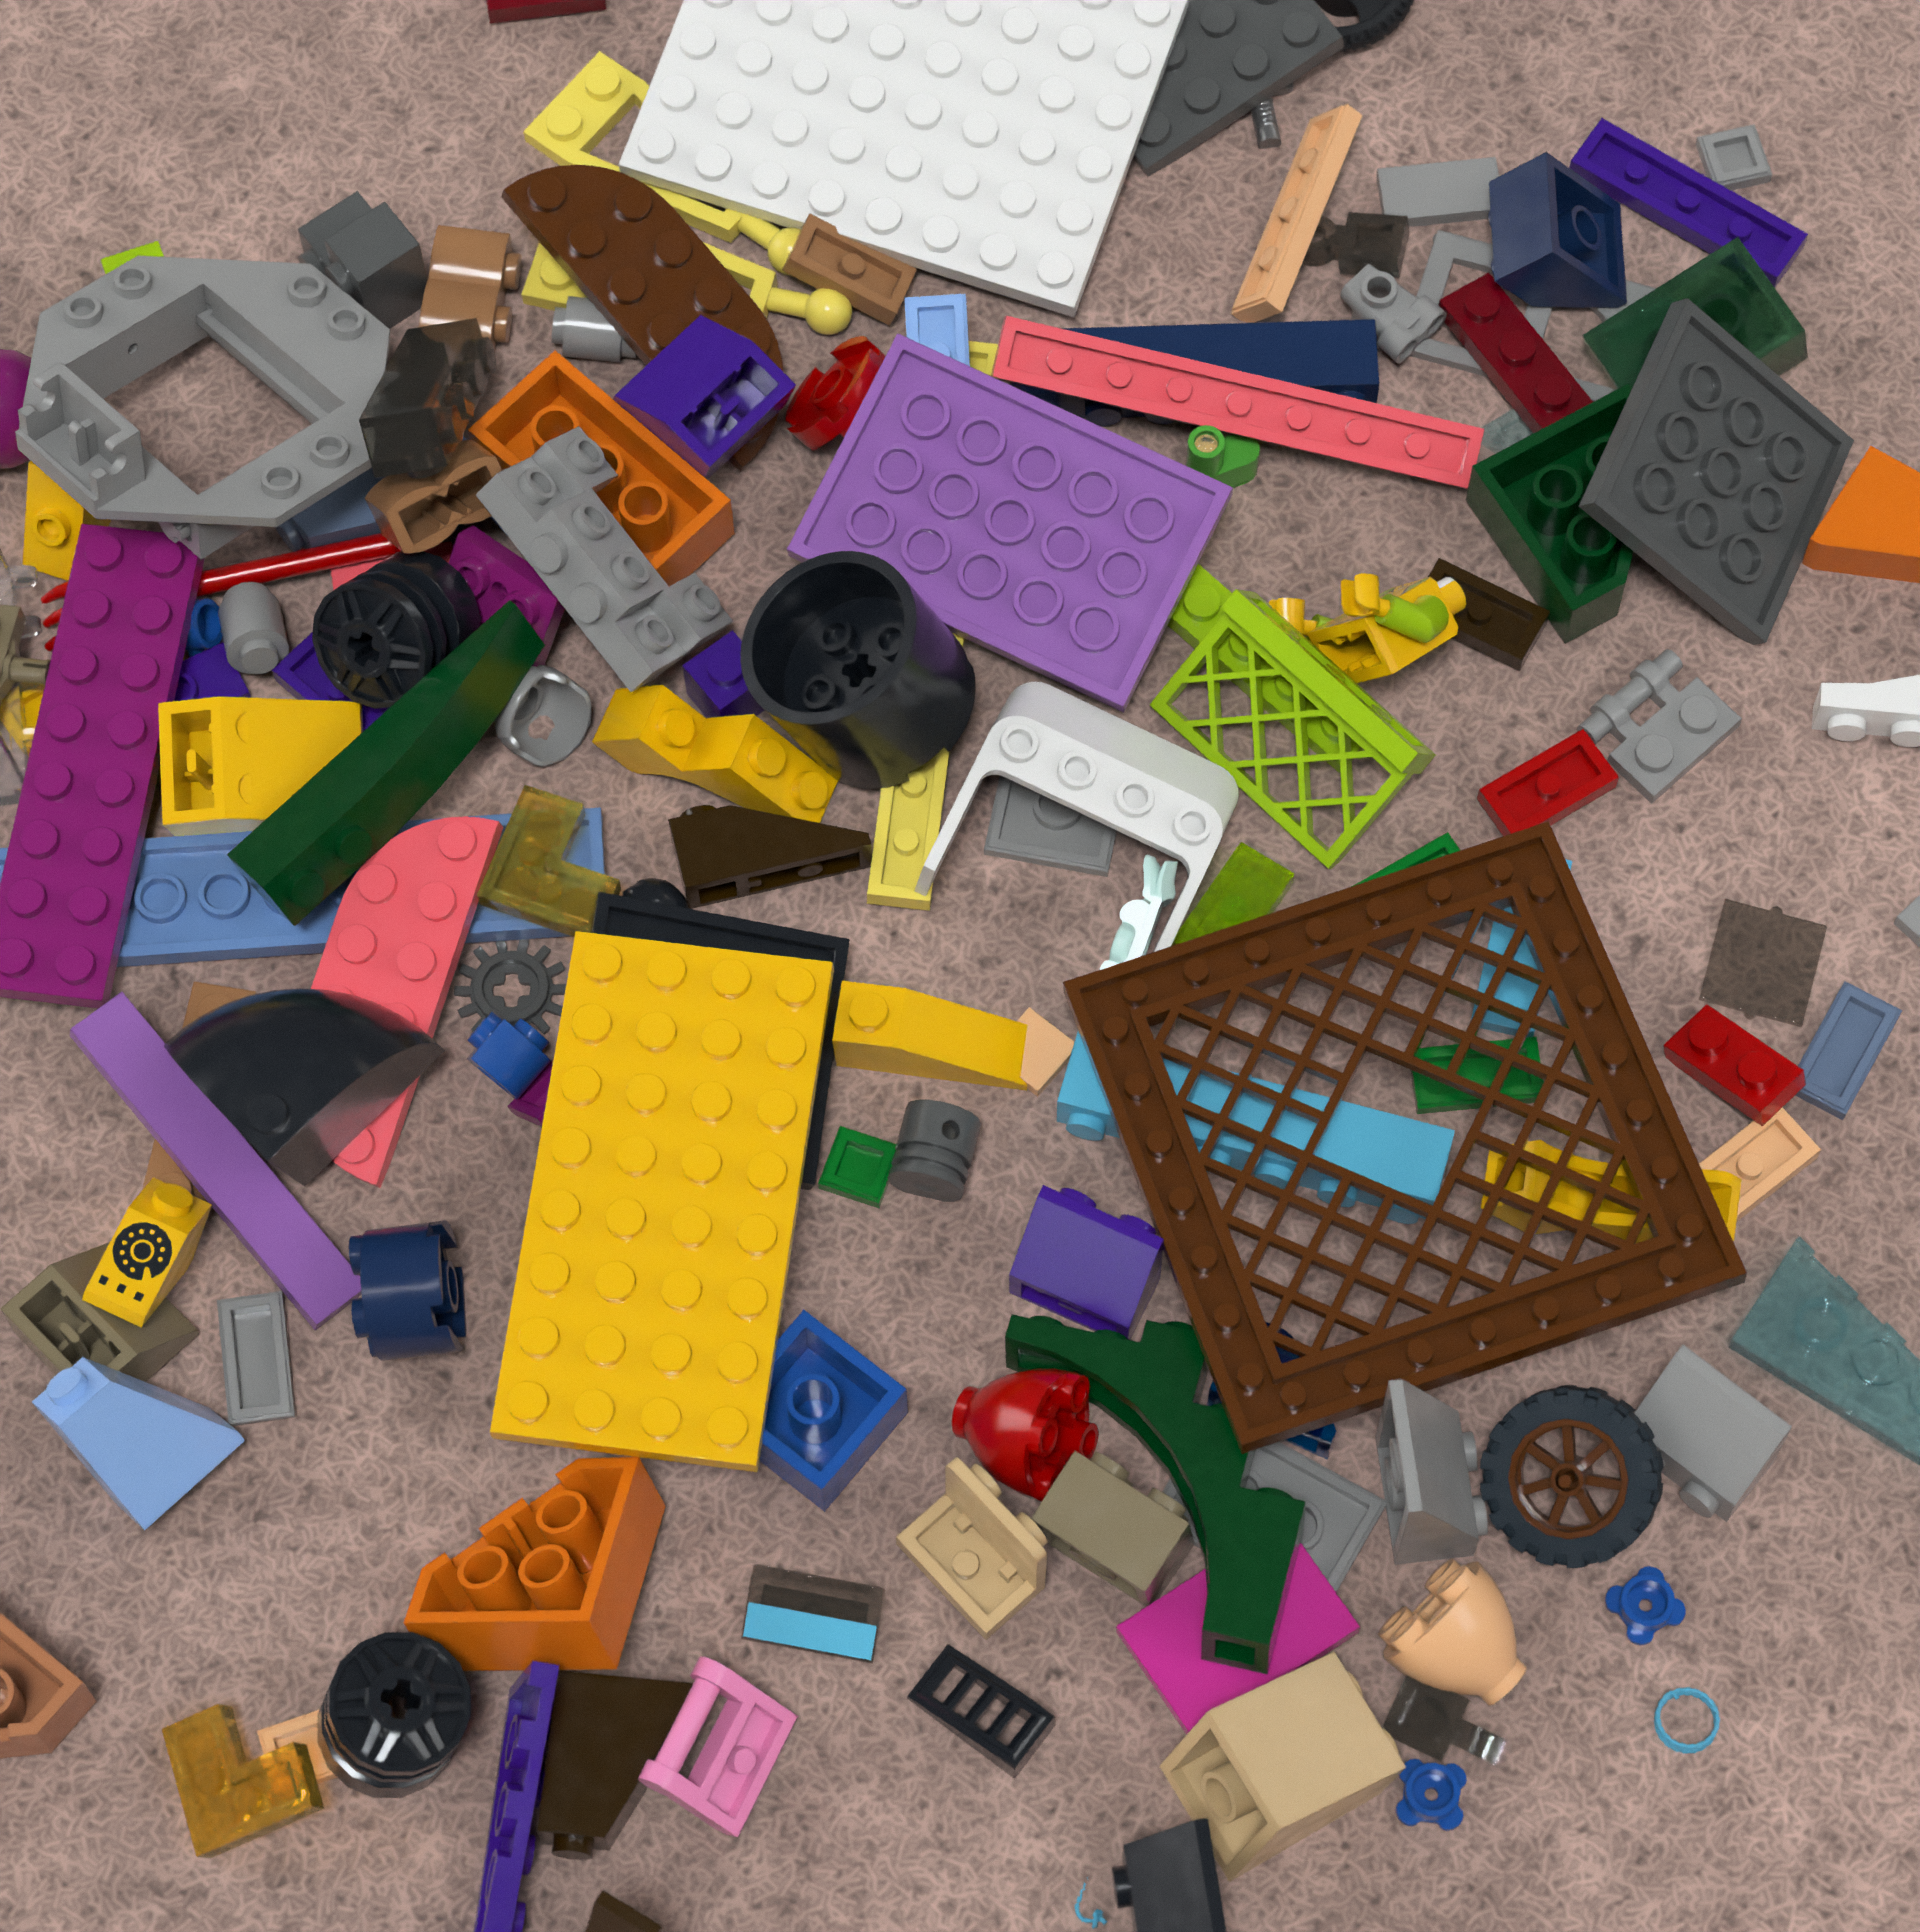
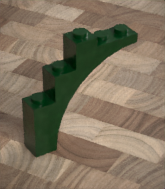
(1156, 1395)

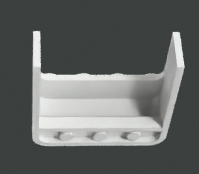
(1106, 774)

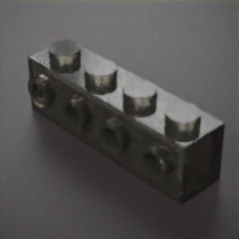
(427, 398)

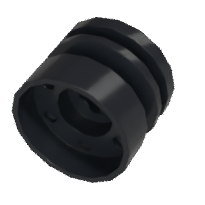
(392, 626)
(355, 1721)

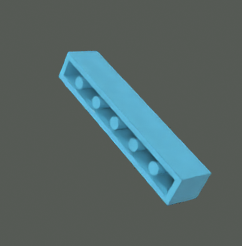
(1364, 1140)

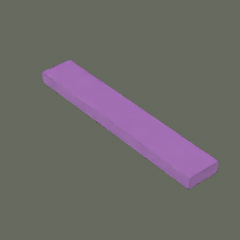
(218, 1161)

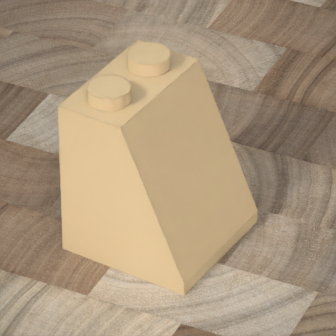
(1282, 1763)

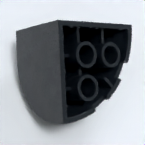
(302, 1069)

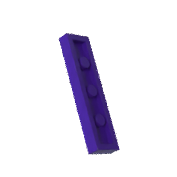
(1684, 199)

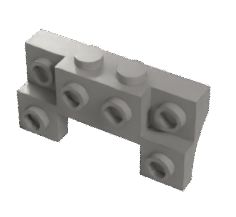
(594, 565)

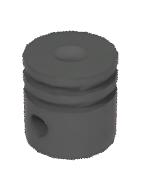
(934, 1156)

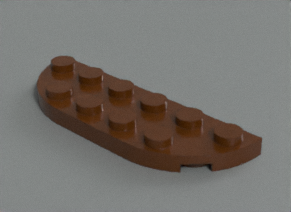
(637, 263)

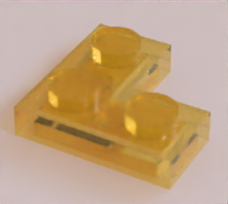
(531, 869)
(225, 1794)

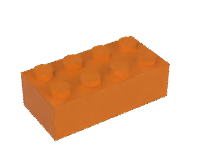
(655, 497)

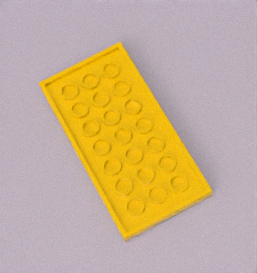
(664, 1202)

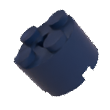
(408, 1291)

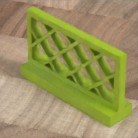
(1328, 689)

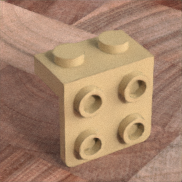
(977, 1549)

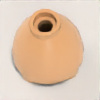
(1457, 1635)

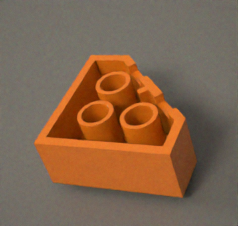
(547, 1575)

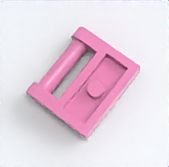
(734, 1756)

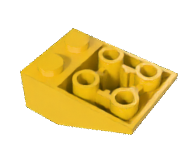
(243, 757)

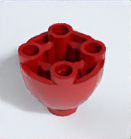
(1027, 1426)

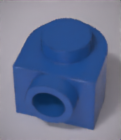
(508, 1053)

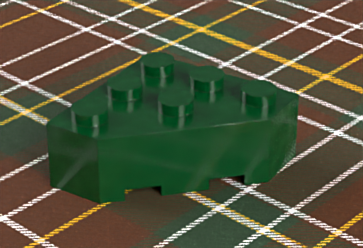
(1533, 514)

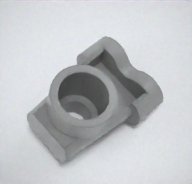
(1398, 314)

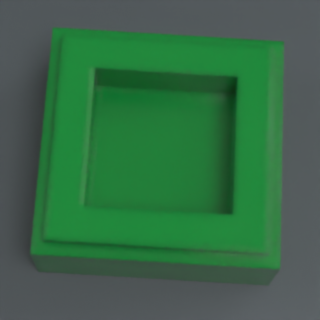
(858, 1167)

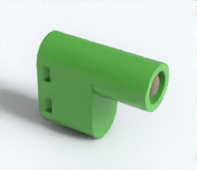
(1226, 459)

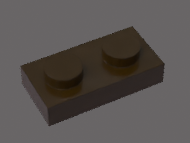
(1494, 618)

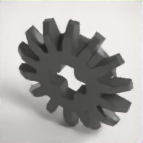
(493, 973)

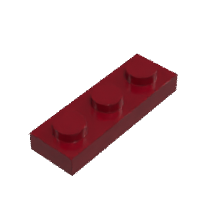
(1512, 353)

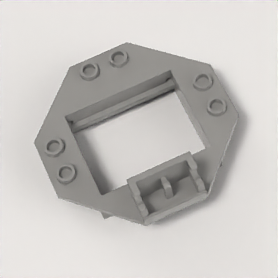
(272, 317)

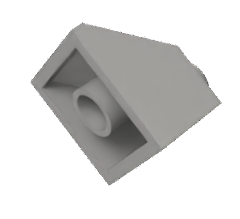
(1710, 1434)

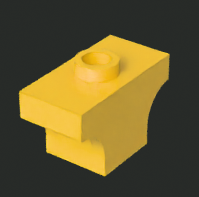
(52, 525)

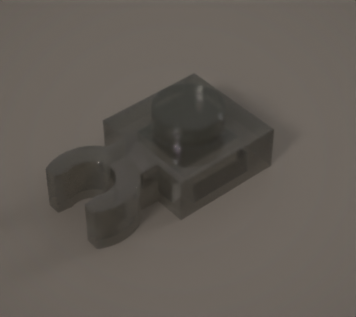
(1362, 241)

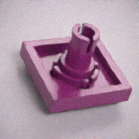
(501, 576)

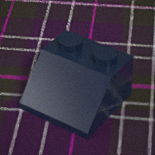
(1556, 237)

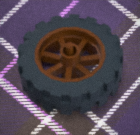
(1545, 1536)

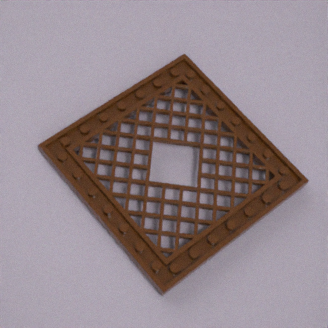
(1279, 1400)

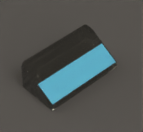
(813, 1613)

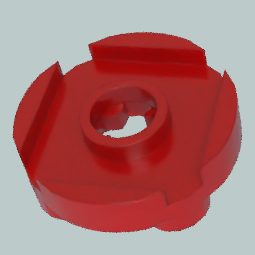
(827, 408)

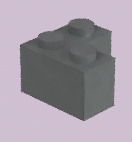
(367, 257)

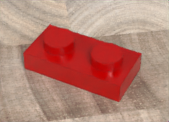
(1548, 785)
(1734, 1065)

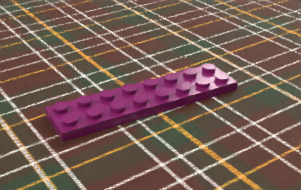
(93, 765)

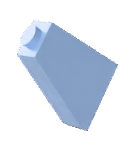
(135, 1436)

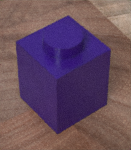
(717, 681)

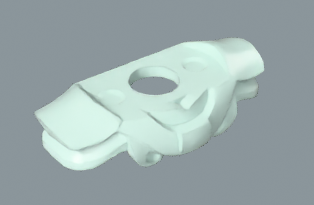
(1142, 915)

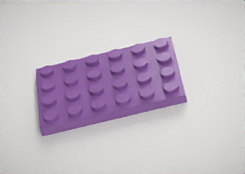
(1016, 519)

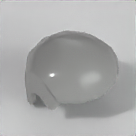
(548, 694)

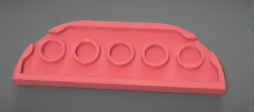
(401, 945)

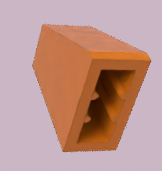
(1872, 523)

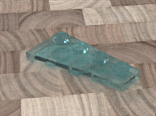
(1834, 1350)

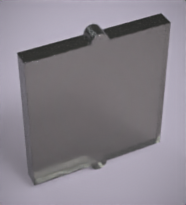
(1763, 962)

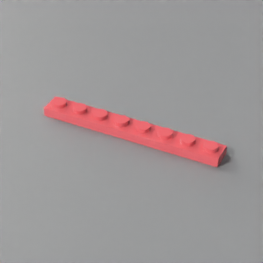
(1236, 402)

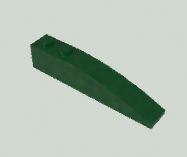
(387, 770)

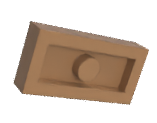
(861, 274)

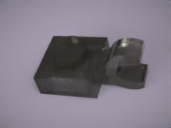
(1434, 1721)

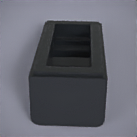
(1025, 1743)

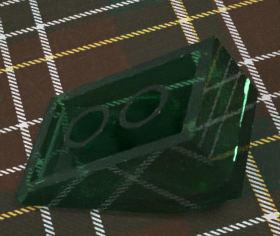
(1726, 288)

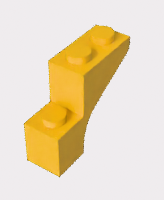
(726, 754)
(1575, 1201)

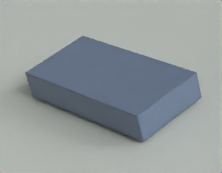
(1845, 1049)

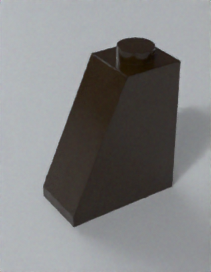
(595, 1754)

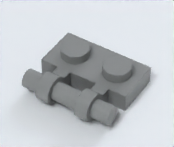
(1673, 738)

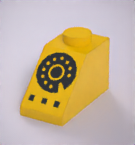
(148, 1252)

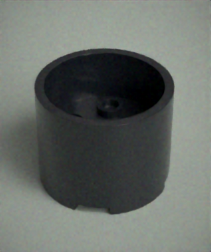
(857, 668)

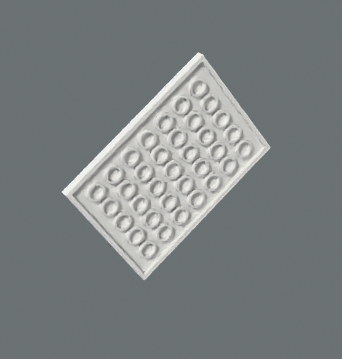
(917, 127)

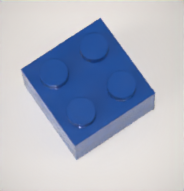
(825, 1411)

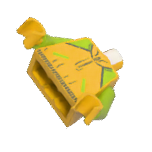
(1380, 630)

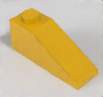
(926, 1037)

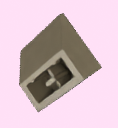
(65, 1328)

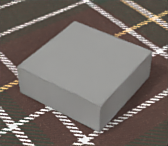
(1734, 158)

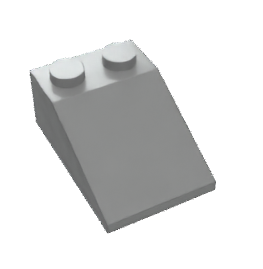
(1427, 1477)

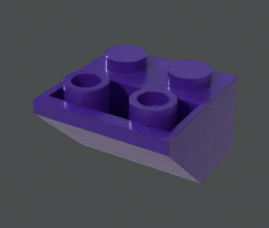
(707, 394)
(1087, 1262)

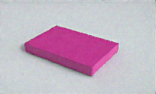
(1168, 1641)

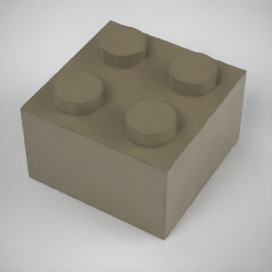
(1114, 1528)

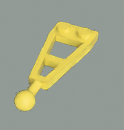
(591, 109)
(823, 309)

